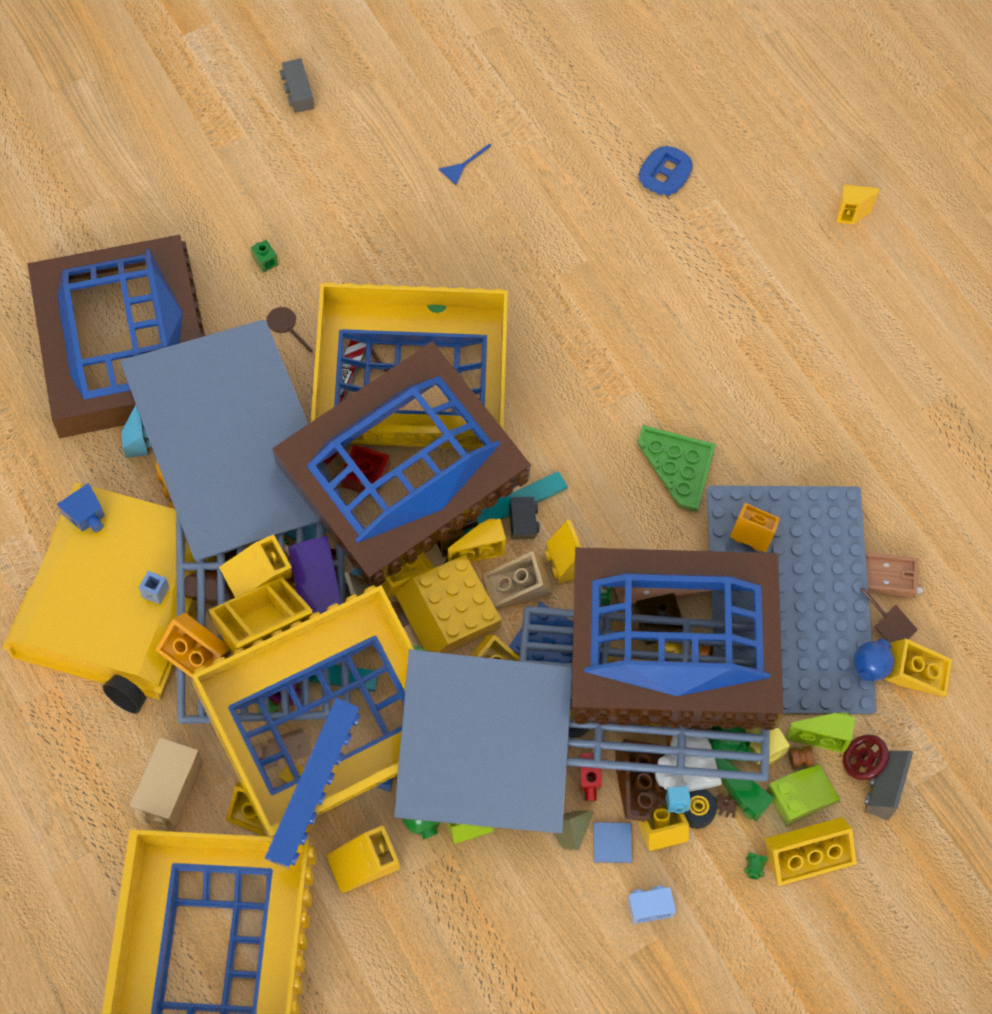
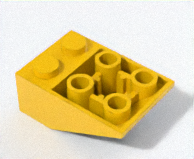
(256, 566)
(363, 860)

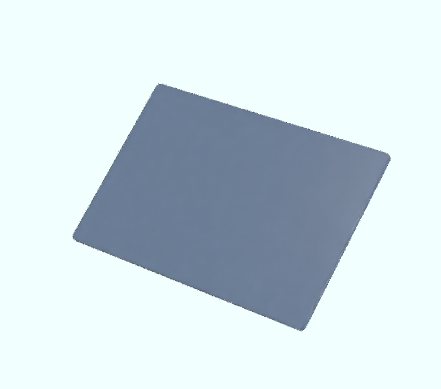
(212, 425)
(819, 590)

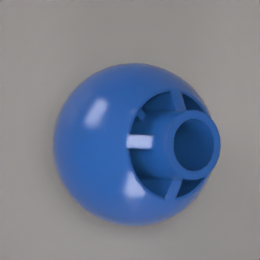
(874, 660)

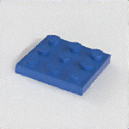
(546, 638)

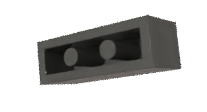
(297, 85)

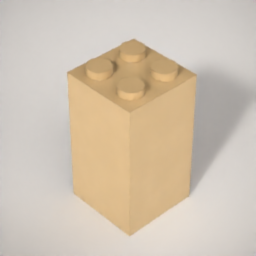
(166, 784)

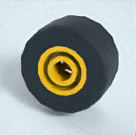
(699, 817)

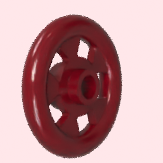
(852, 751)

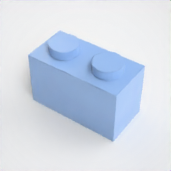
(651, 904)

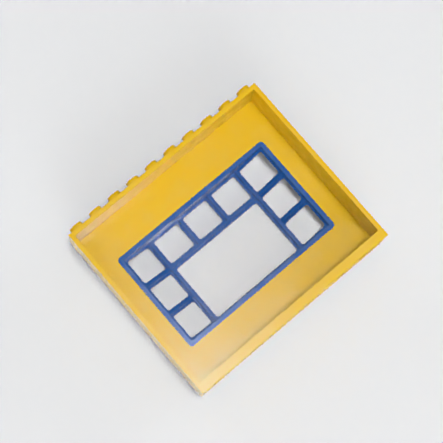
(400, 318)
(288, 659)
(149, 911)

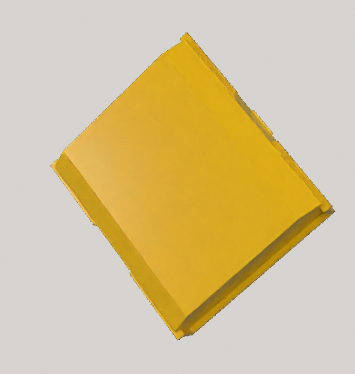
(87, 600)

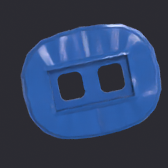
(654, 165)

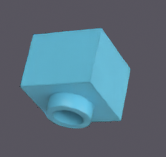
(678, 799)

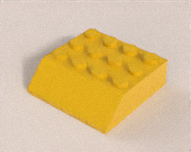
(448, 606)
(259, 614)

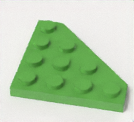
(679, 463)

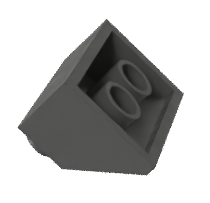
(888, 785)

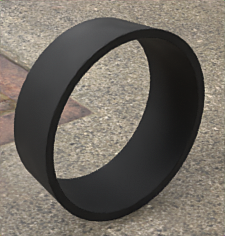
(124, 693)

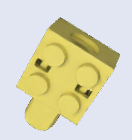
(777, 745)

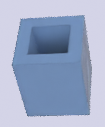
(154, 587)

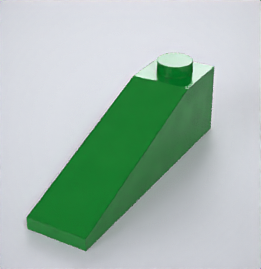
(747, 794)

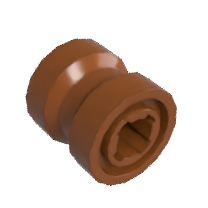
(801, 756)

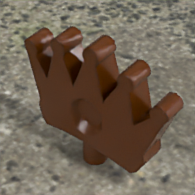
(726, 804)

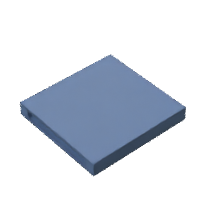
(612, 843)

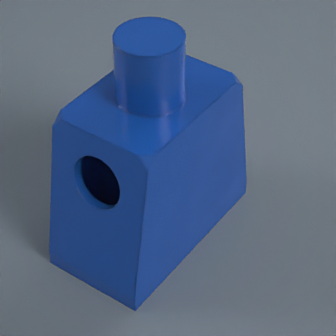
(83, 509)

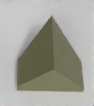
(574, 829)

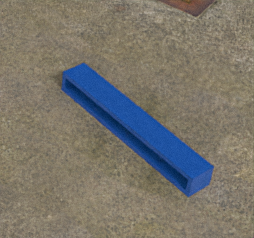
(312, 783)

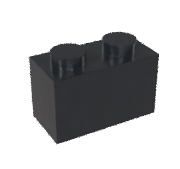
(523, 518)

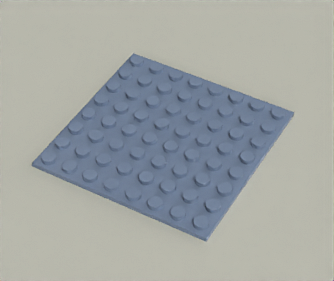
(484, 742)

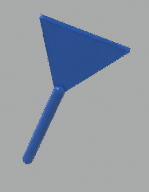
(454, 172)

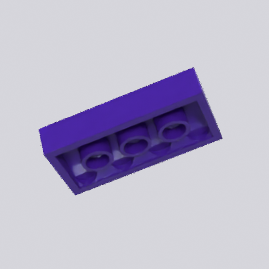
(315, 573)

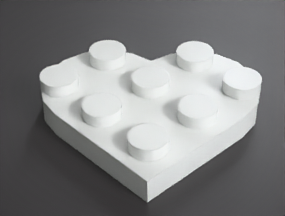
(693, 782)

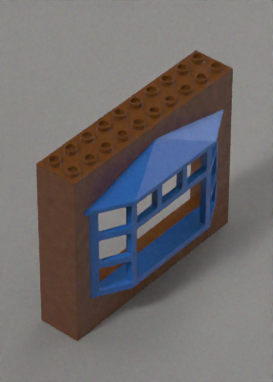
(176, 310)
(431, 509)
(676, 691)

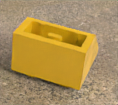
(855, 203)

